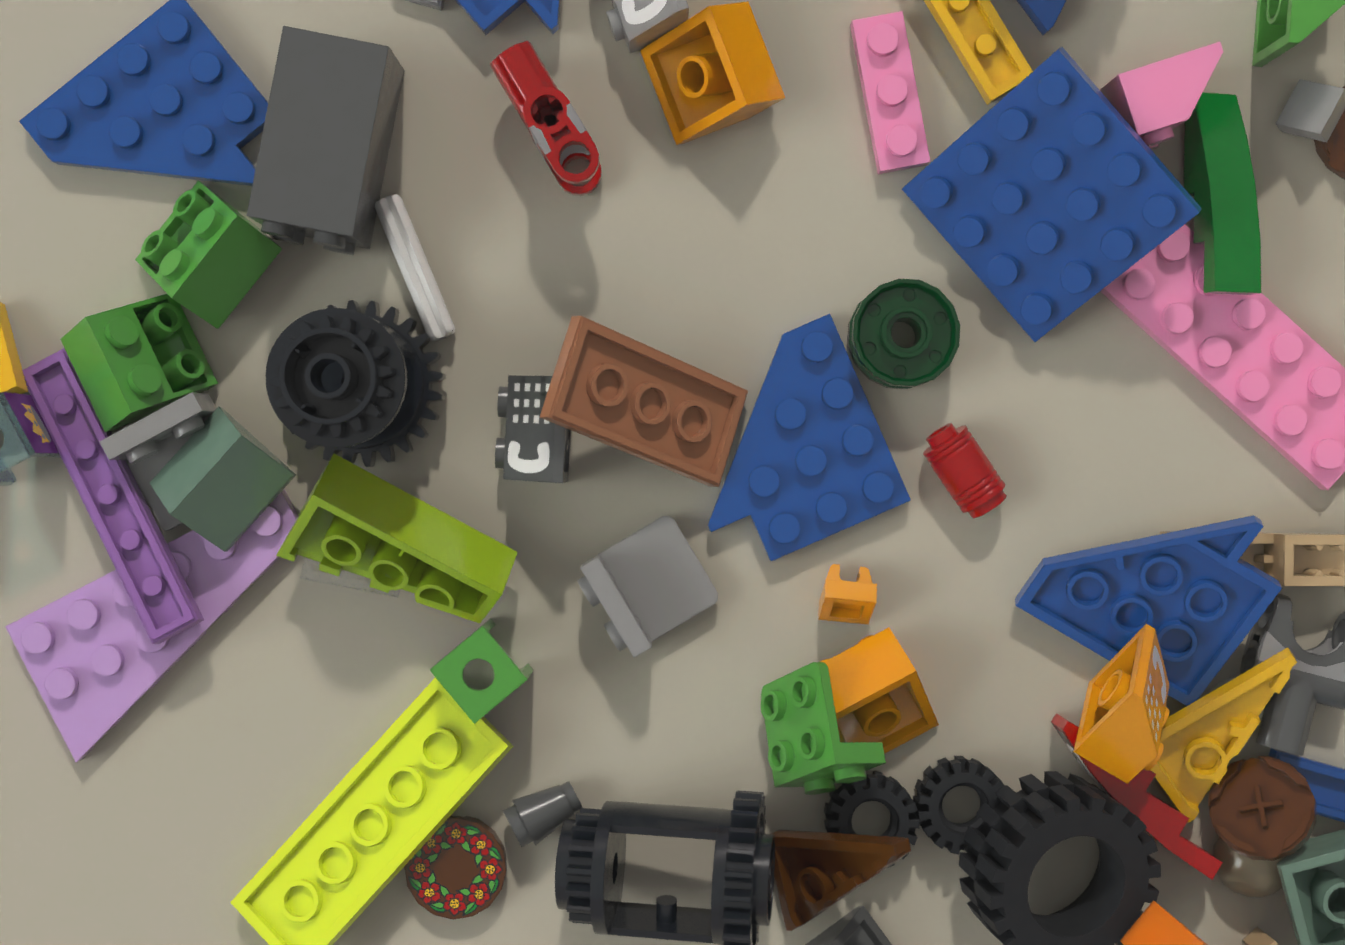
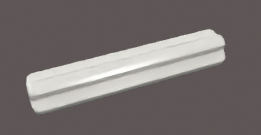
(414, 267)

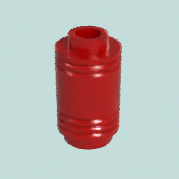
(964, 470)

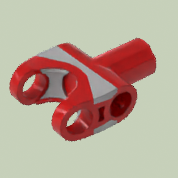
(538, 97)

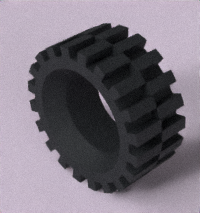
(1024, 830)

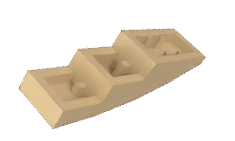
(1299, 558)

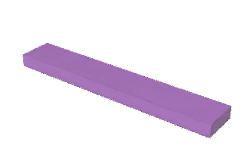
(112, 501)

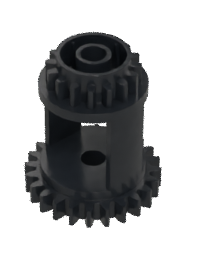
(353, 381)
(593, 869)

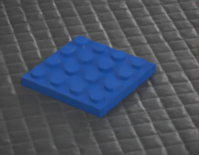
(1051, 196)

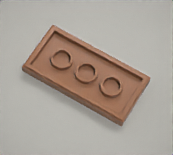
(643, 402)

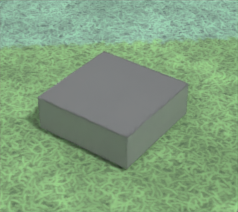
(1312, 110)

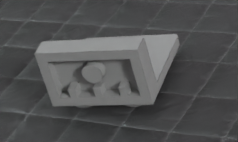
(155, 440)

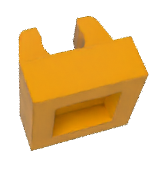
(847, 599)

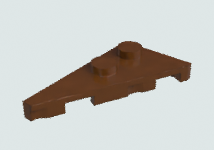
(825, 867)

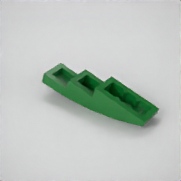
(1223, 184)

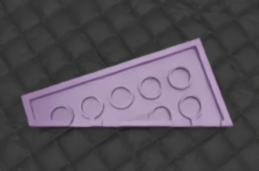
(93, 649)

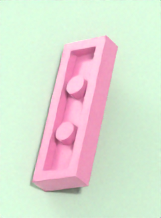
(890, 92)

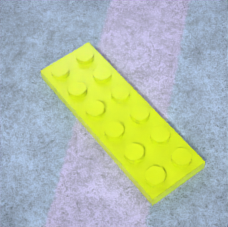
(372, 822)

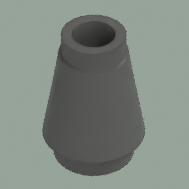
(541, 812)

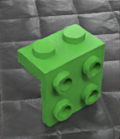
(806, 736)

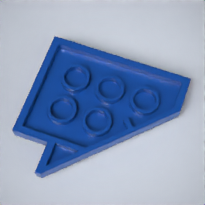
(156, 106)
(809, 449)
(1176, 581)

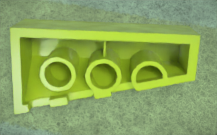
(398, 543)

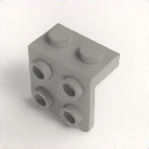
(647, 585)

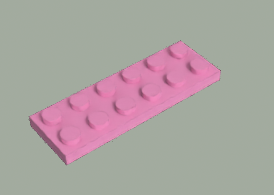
(1242, 354)

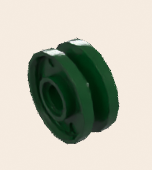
(934, 328)

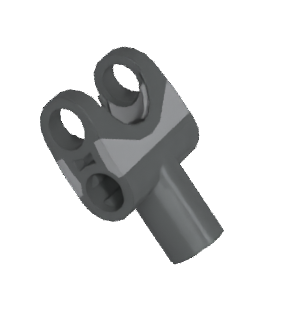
(1313, 679)

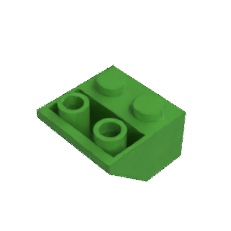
(207, 254)
(137, 360)

